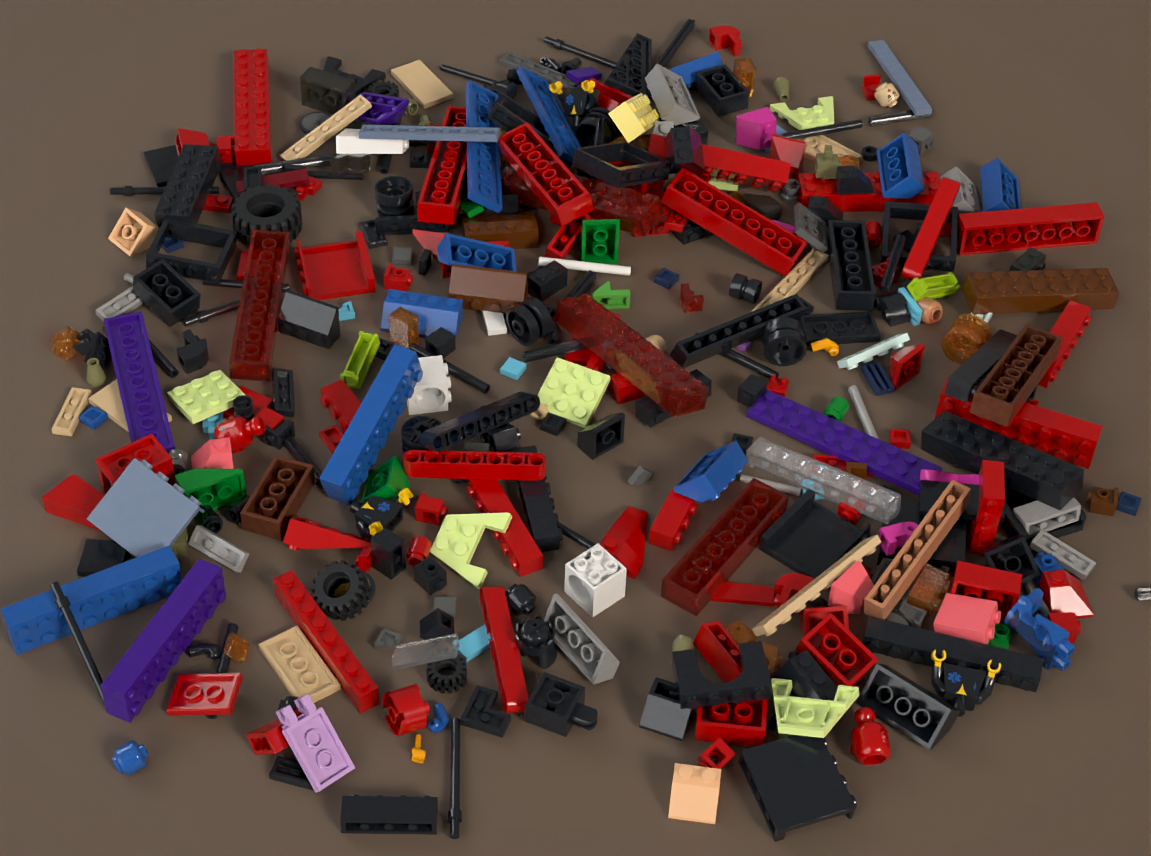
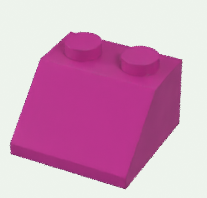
(756, 128)

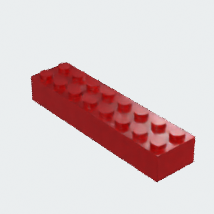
(734, 166)
(545, 174)
(862, 202)
(733, 221)
(1028, 228)
(1037, 427)

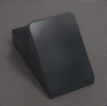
(422, 159)

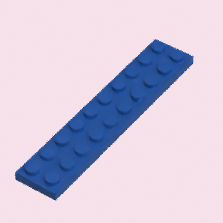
(550, 113)
(482, 157)

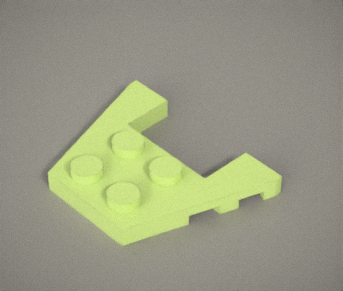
(807, 117)
(460, 538)
(809, 715)

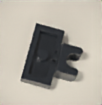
(93, 345)

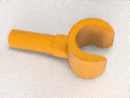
(418, 754)

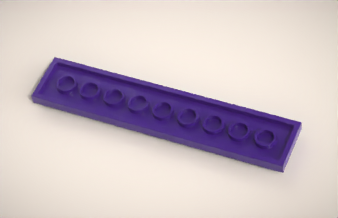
(138, 379)
(840, 440)

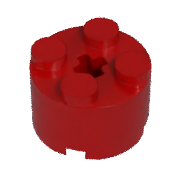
(405, 710)

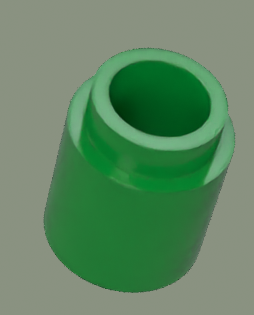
(837, 408)

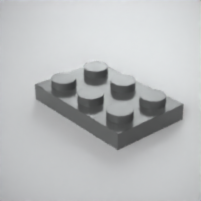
(810, 228)

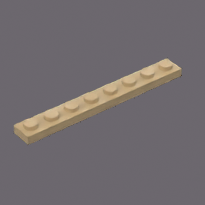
(812, 590)

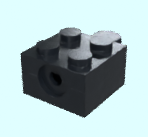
(559, 706)

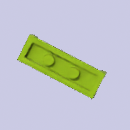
(933, 286)
(360, 360)

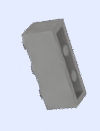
(1039, 516)

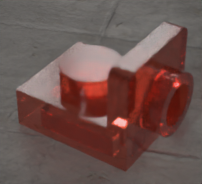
(690, 302)

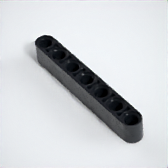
(479, 421)

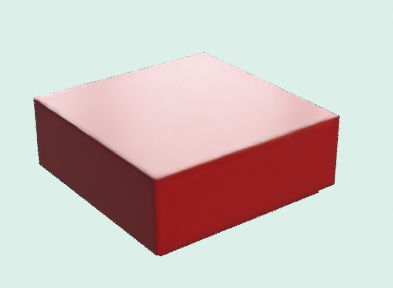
(900, 438)

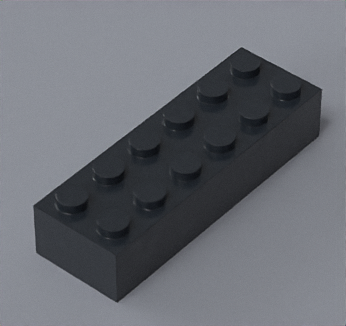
(189, 184)
(850, 265)

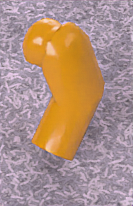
(826, 344)

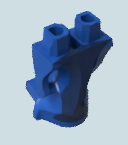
(1041, 634)

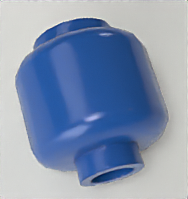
(130, 757)

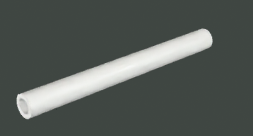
(586, 266)

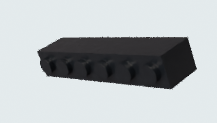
(539, 510)

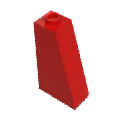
(73, 500)

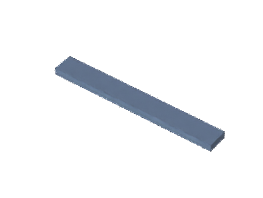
(899, 78)
(435, 133)

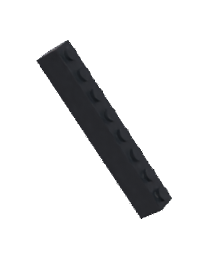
(734, 332)
(975, 369)
(918, 644)

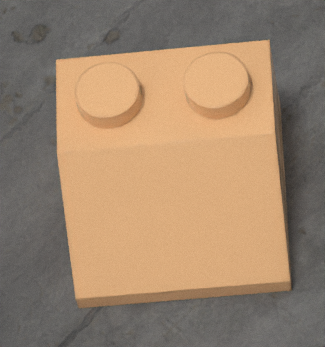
(133, 232)
(694, 793)

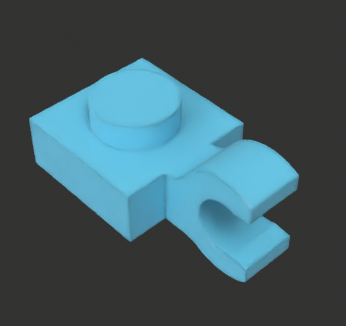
(210, 423)

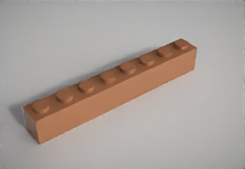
(917, 551)

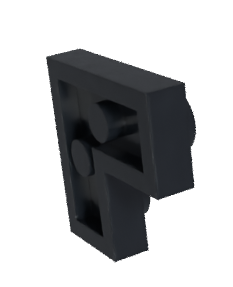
(480, 714)

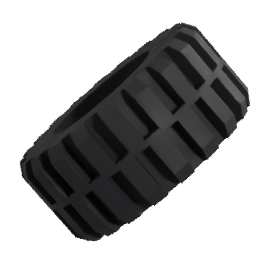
(266, 209)

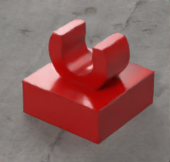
(778, 385)

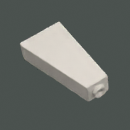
(349, 143)

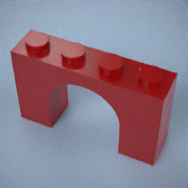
(991, 502)

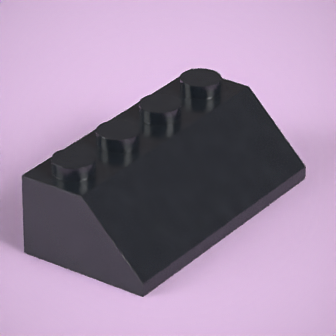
(907, 706)

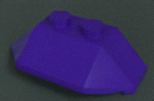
(384, 109)

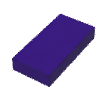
(583, 74)

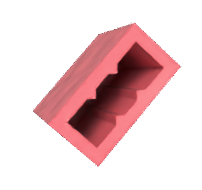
(967, 618)

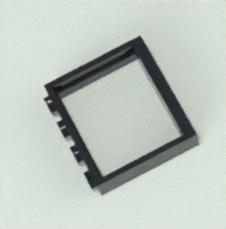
(644, 169)
(918, 212)
(199, 234)

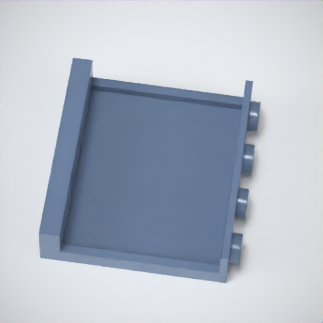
(144, 510)

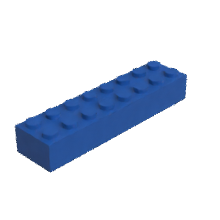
(371, 425)
(93, 599)

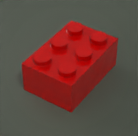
(987, 584)
(838, 652)
(733, 722)

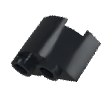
(893, 308)

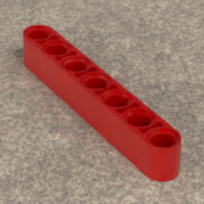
(931, 229)
(474, 465)
(504, 649)

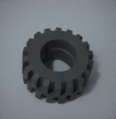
(330, 579)

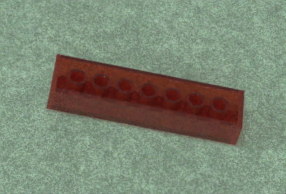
(723, 547)

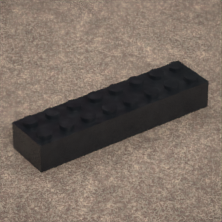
(1025, 467)

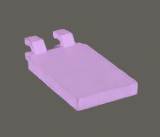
(315, 743)

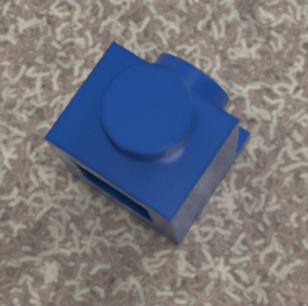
(1046, 563)

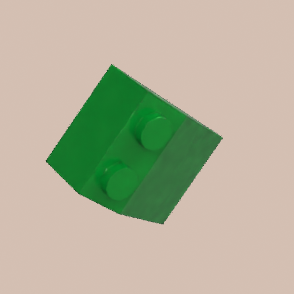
(600, 241)
(213, 486)

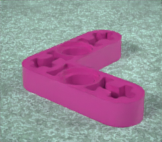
(939, 476)

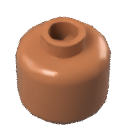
(931, 309)

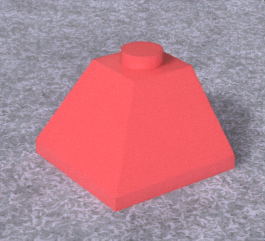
(213, 455)
(851, 589)

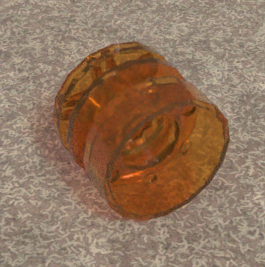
(965, 337)

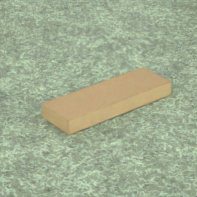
(70, 412)

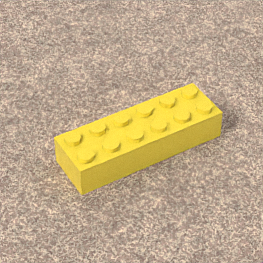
(634, 117)

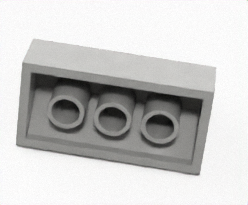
(671, 96)
(580, 643)

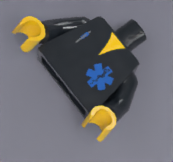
(577, 101)
(379, 513)
(962, 685)

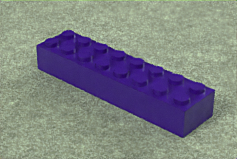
(163, 641)

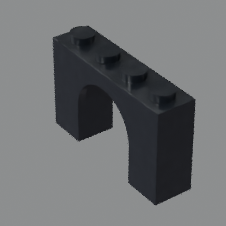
(698, 691)

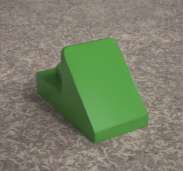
(612, 298)

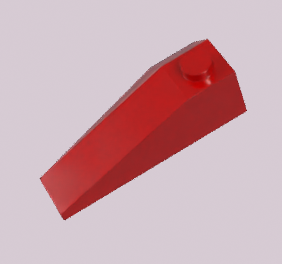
(310, 535)
(627, 540)

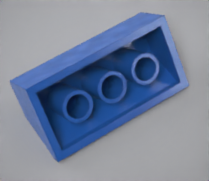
(688, 70)
(900, 168)
(999, 187)
(475, 253)
(431, 311)
(712, 473)

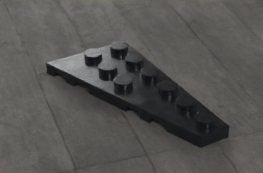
(633, 68)

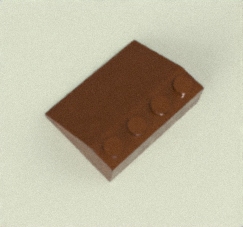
(517, 228)

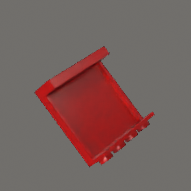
(335, 269)

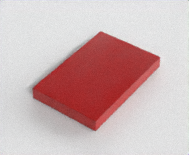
(204, 694)

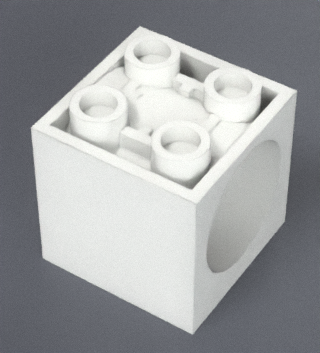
(432, 391)
(595, 580)

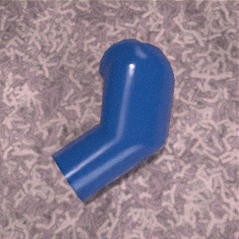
(441, 718)

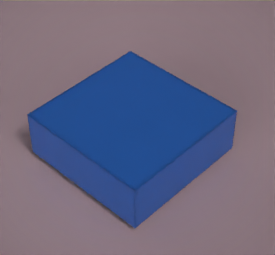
(93, 417)

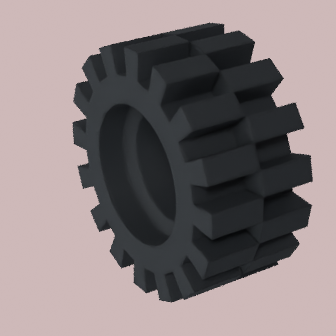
(384, 88)
(447, 682)

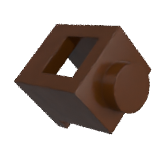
(1102, 500)

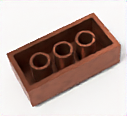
(277, 497)

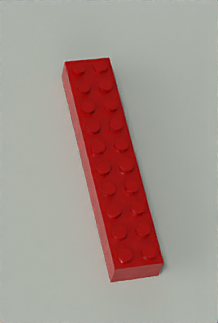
(252, 107)
(445, 175)

